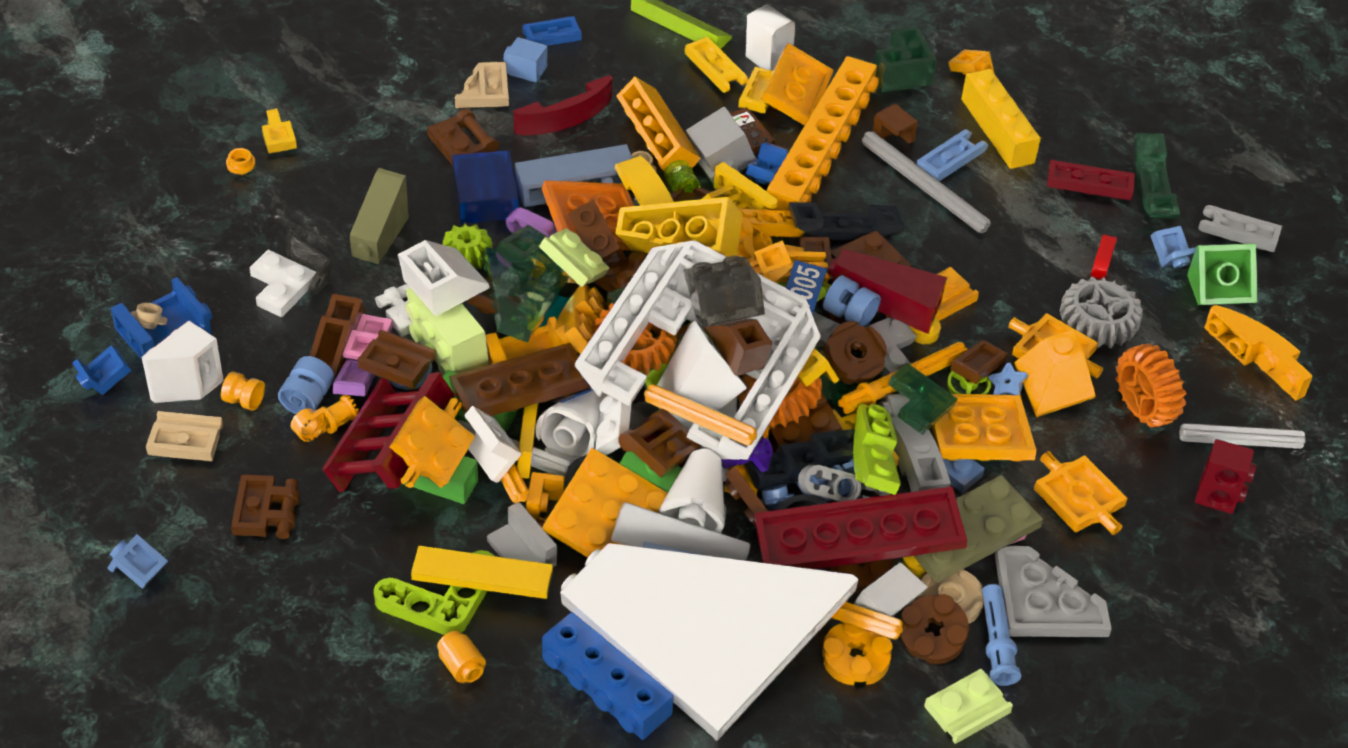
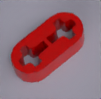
(1103, 256)

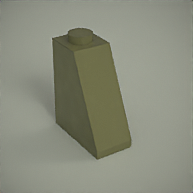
(380, 216)

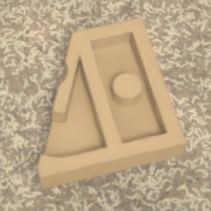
(485, 87)

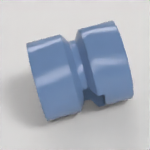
(848, 300)
(306, 385)

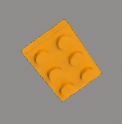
(797, 84)

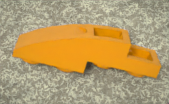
(578, 317)
(1257, 343)

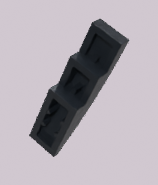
(788, 461)

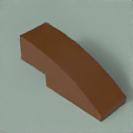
(335, 329)

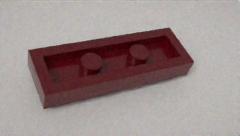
(1090, 180)

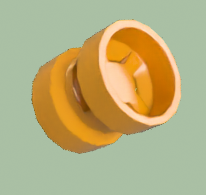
(243, 391)

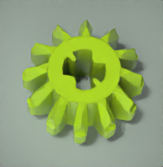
(469, 242)

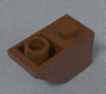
(742, 344)

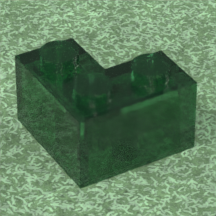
(906, 62)

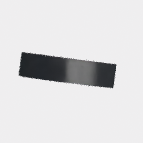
(845, 225)

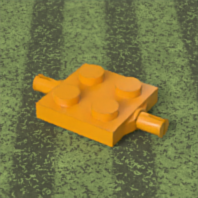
(1048, 327)
(432, 442)
(1080, 493)

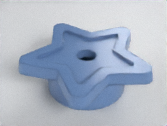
(1008, 373)

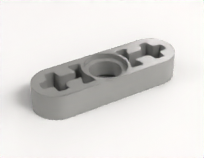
(834, 476)

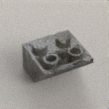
(724, 291)

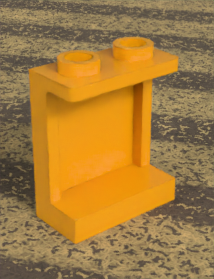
(511, 347)

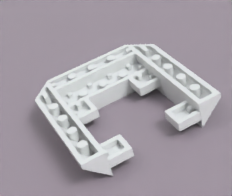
(662, 298)

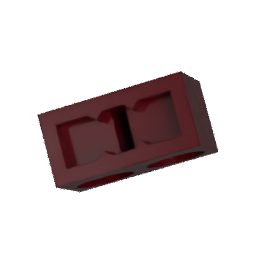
(1225, 476)

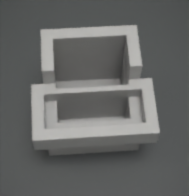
(719, 141)

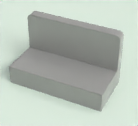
(523, 538)

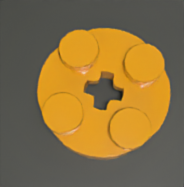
(851, 669)

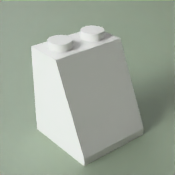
(700, 373)

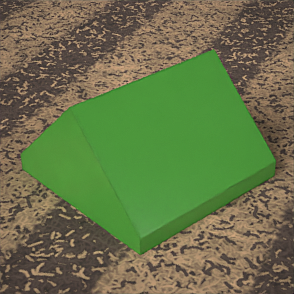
(1224, 274)

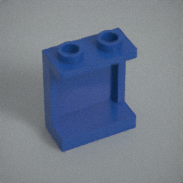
(176, 306)

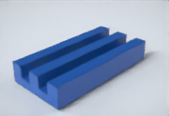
(553, 31)

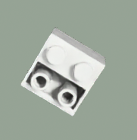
(440, 276)
(183, 365)

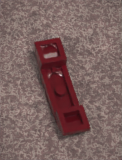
(565, 114)

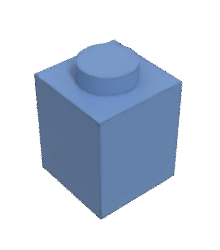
(526, 59)

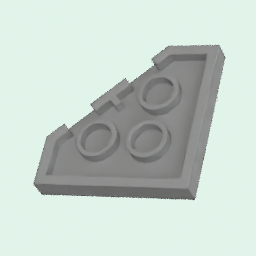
(1046, 599)

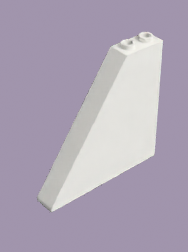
(704, 623)

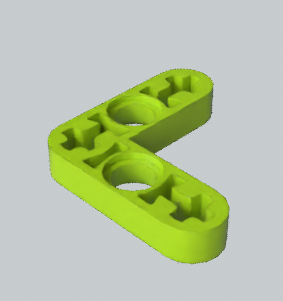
(440, 606)

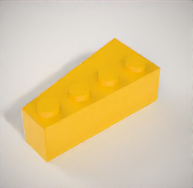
(707, 221)

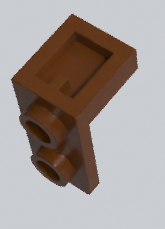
(596, 232)

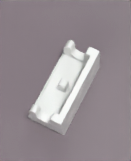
(892, 591)

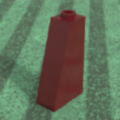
(904, 291)

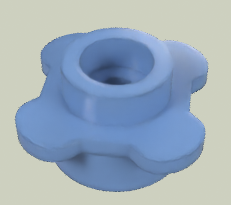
(774, 496)

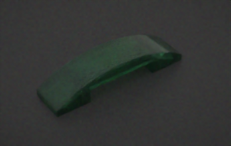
(1153, 176)

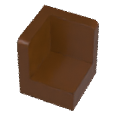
(895, 121)

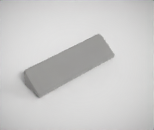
(639, 525)

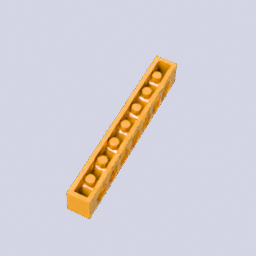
(824, 133)

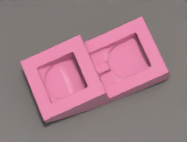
(364, 334)

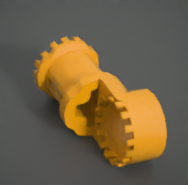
(323, 419)

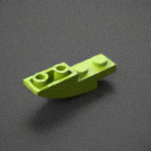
(874, 447)

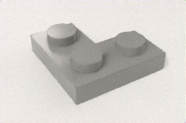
(896, 336)

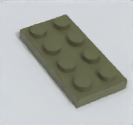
(991, 519)

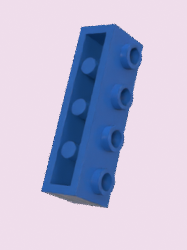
(607, 676)

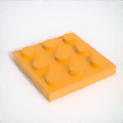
(985, 429)
(592, 500)

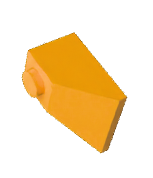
(1056, 374)

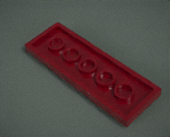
(861, 530)

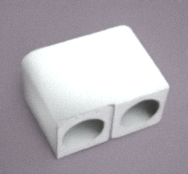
(767, 36)

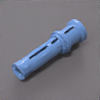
(1000, 648)

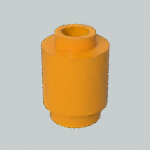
(461, 657)

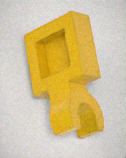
(278, 134)

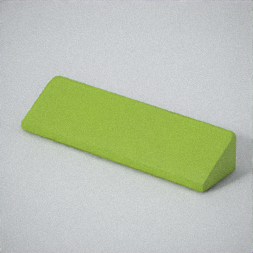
(679, 21)

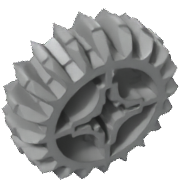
(1102, 311)

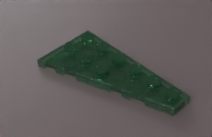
(521, 294)

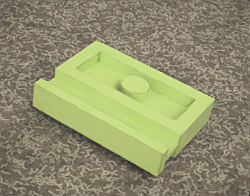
(574, 257)
(968, 705)

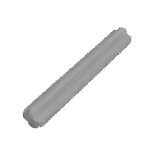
(1242, 435)

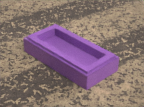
(352, 380)

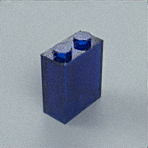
(485, 186)

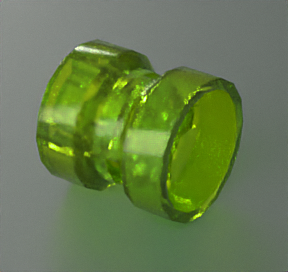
(680, 176)

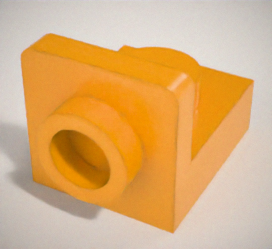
(971, 61)
(541, 490)

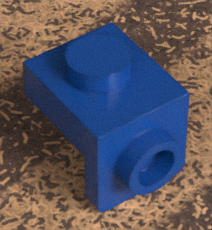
(767, 163)
(102, 371)

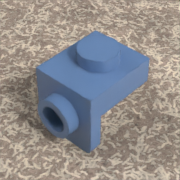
(1172, 247)

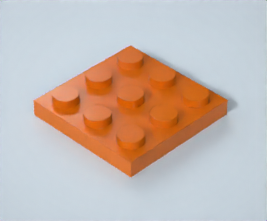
(568, 195)

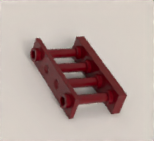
(369, 423)

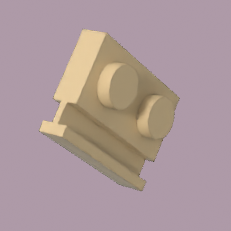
(184, 436)

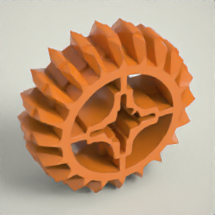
(646, 351)
(1150, 385)
(795, 404)

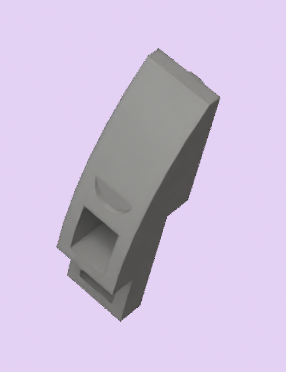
(919, 458)

